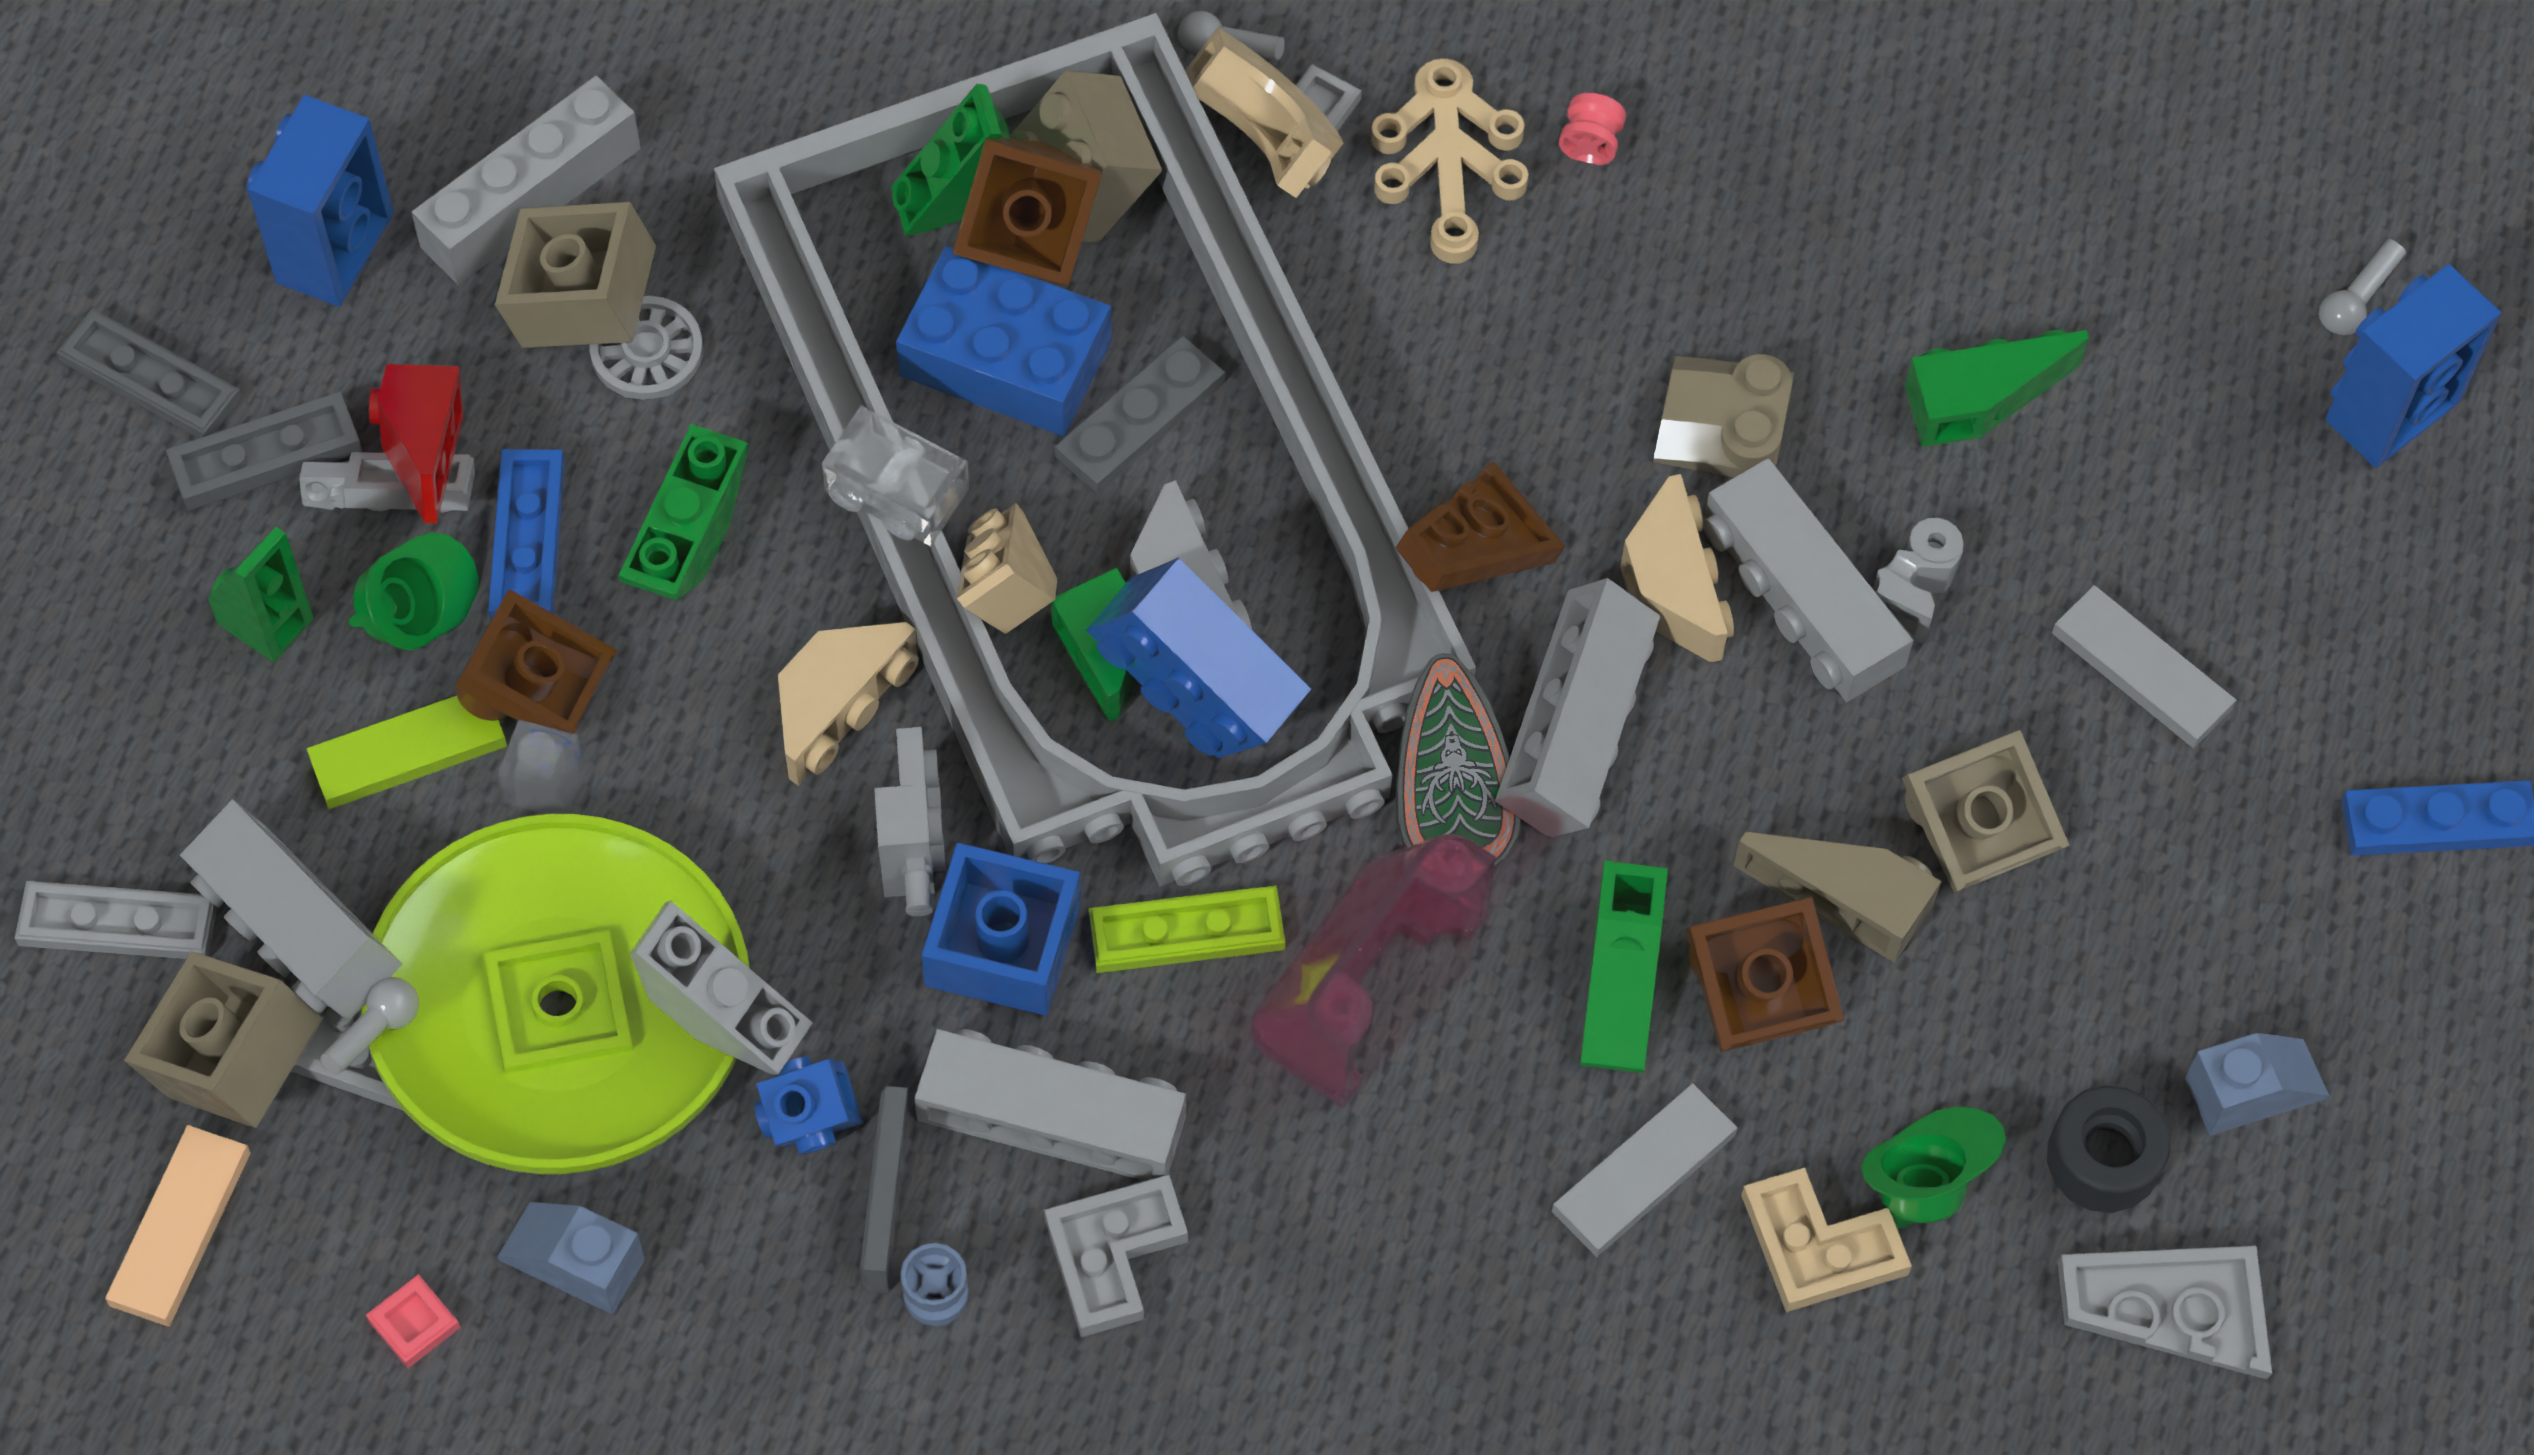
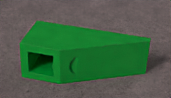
(1977, 388)
(1623, 966)

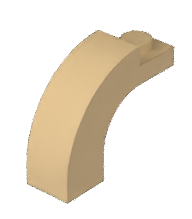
(1267, 109)

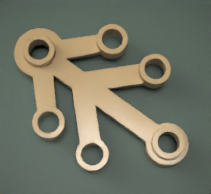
(1449, 148)

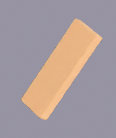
(178, 1226)

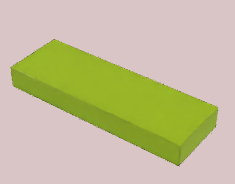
(401, 750)
(1186, 929)

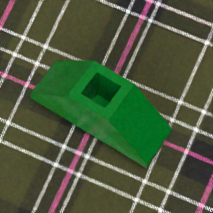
(940, 177)
(687, 515)

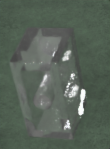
(895, 477)

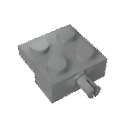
(911, 825)

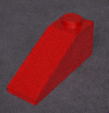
(419, 428)

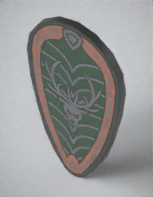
(1452, 762)

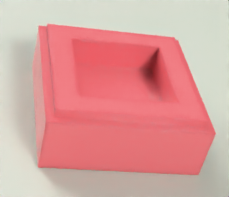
(413, 1321)

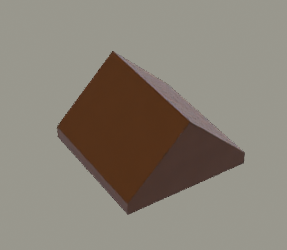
(1027, 209)

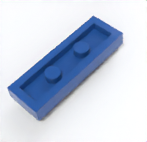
(527, 526)
(2439, 817)

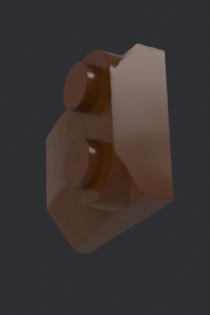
(532, 667)
(1764, 974)

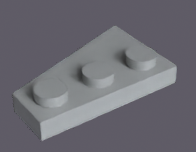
(2173, 1301)

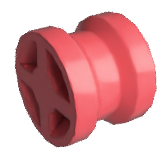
(1592, 128)

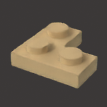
(1815, 1259)

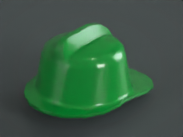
(416, 592)
(1931, 1163)

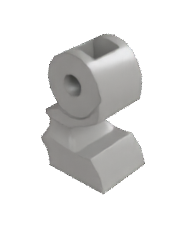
(1917, 572)

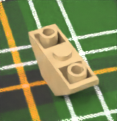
(1005, 570)
(1674, 573)
(837, 687)

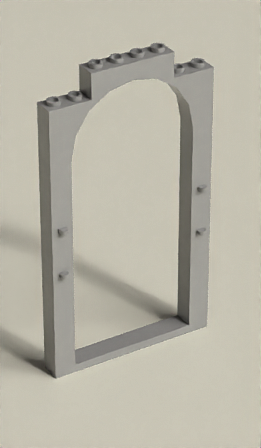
(1031, 784)

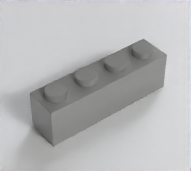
(535, 168)
(1806, 581)
(1578, 708)
(289, 910)
(1050, 1105)

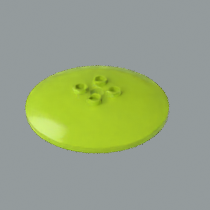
(497, 930)

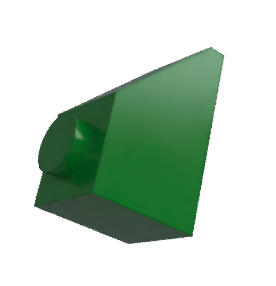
(1071, 617)

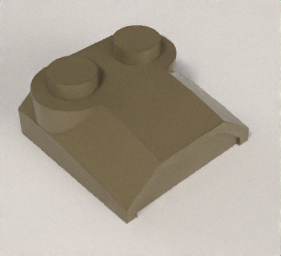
(1724, 414)
(1984, 811)

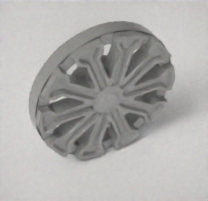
(650, 350)

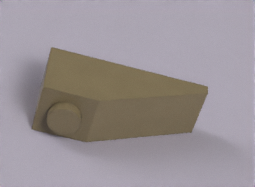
(1852, 886)

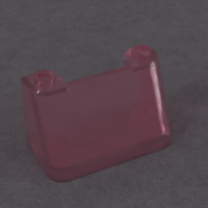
(1317, 1004)

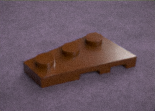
(1479, 535)

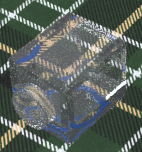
(541, 769)

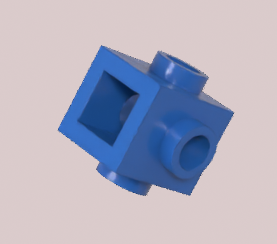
(827, 1110)

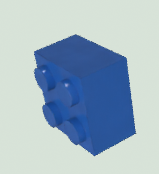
(1001, 929)

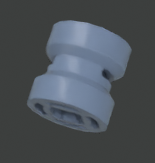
(929, 1272)

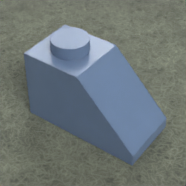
(2253, 1080)
(575, 1252)

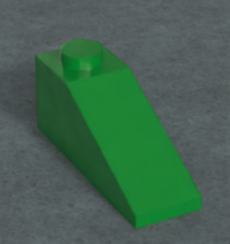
(263, 597)

